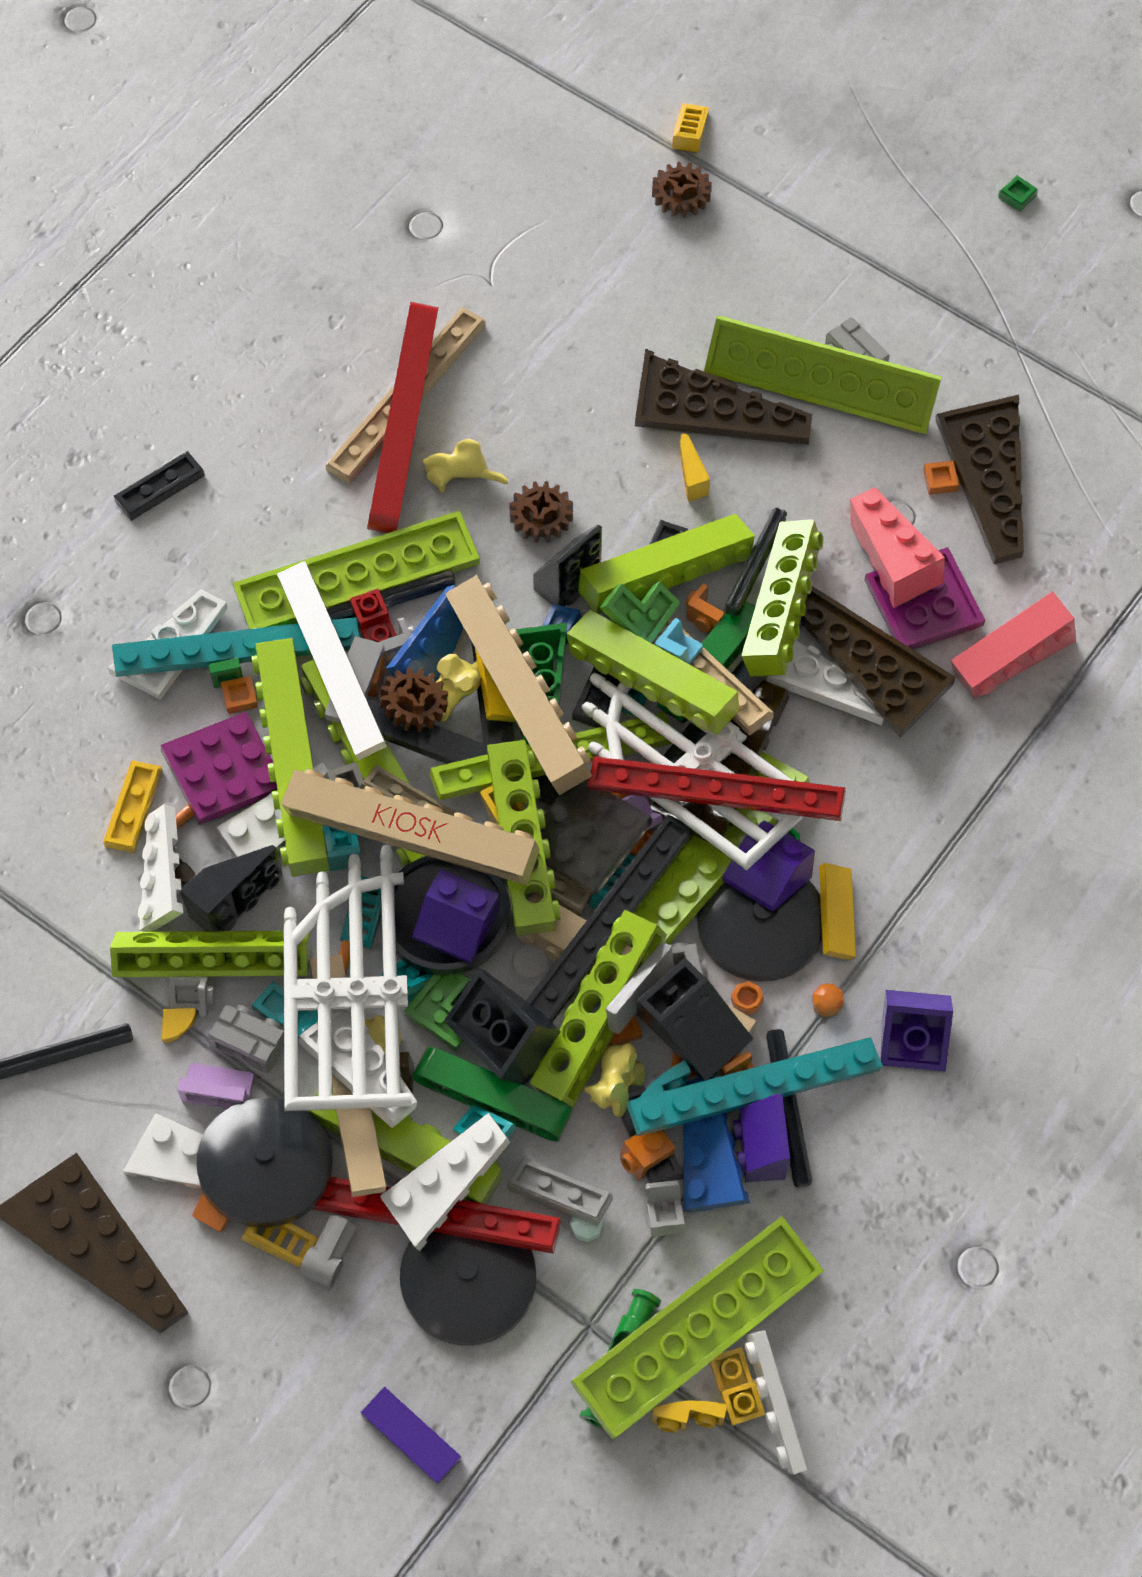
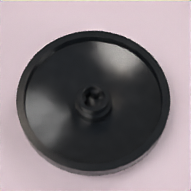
(408, 903)
(759, 942)
(264, 1163)
(467, 1287)

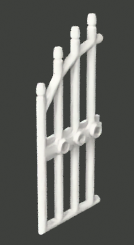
(703, 755)
(344, 993)

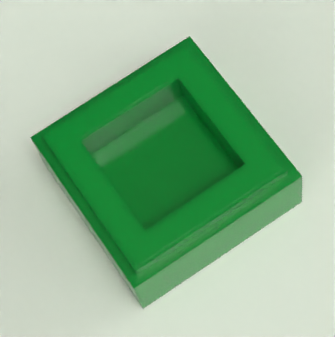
(1018, 193)
(225, 671)

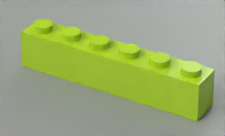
(669, 560)
(653, 672)
(411, 1145)

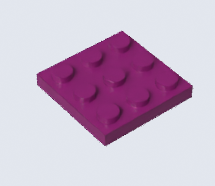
(932, 615)
(220, 767)

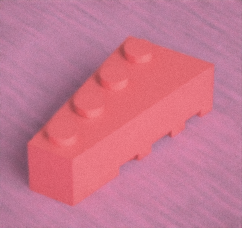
(896, 549)
(1016, 646)

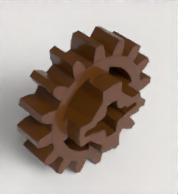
(681, 189)
(553, 518)
(411, 698)

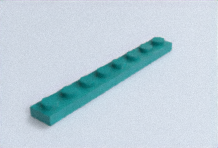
(210, 648)
(751, 1085)

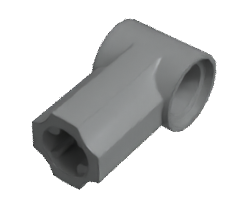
(325, 1260)

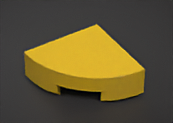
(177, 1022)

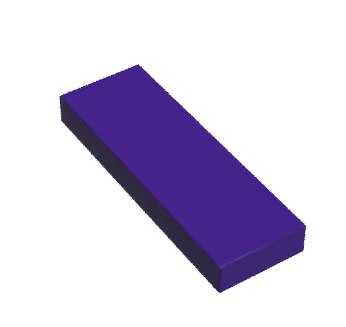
(411, 1435)

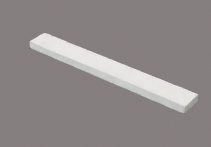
(332, 661)

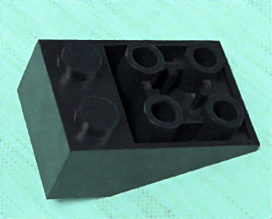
(560, 576)
(230, 888)
(693, 1020)

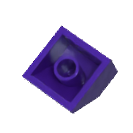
(776, 873)
(456, 916)
(916, 1030)
(763, 1140)

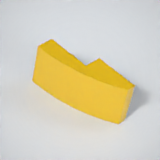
(736, 1386)
(675, 1415)

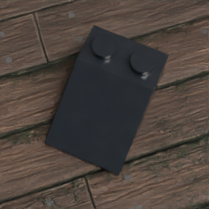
(501, 1028)

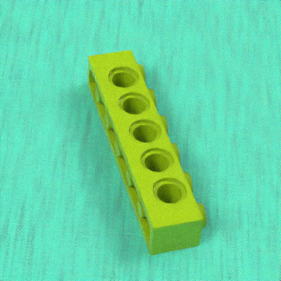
(782, 598)
(515, 758)
(203, 954)
(585, 1054)

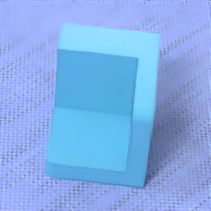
(679, 644)

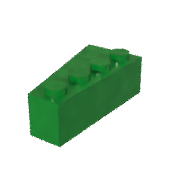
(548, 650)

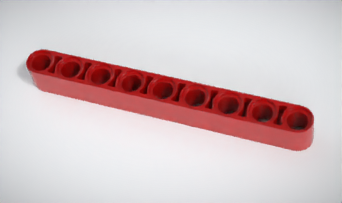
(402, 418)

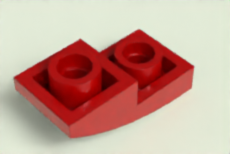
(372, 616)

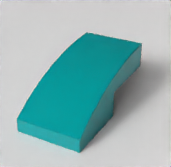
(271, 1005)

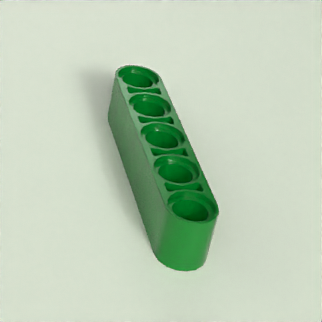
(725, 642)
(483, 1088)

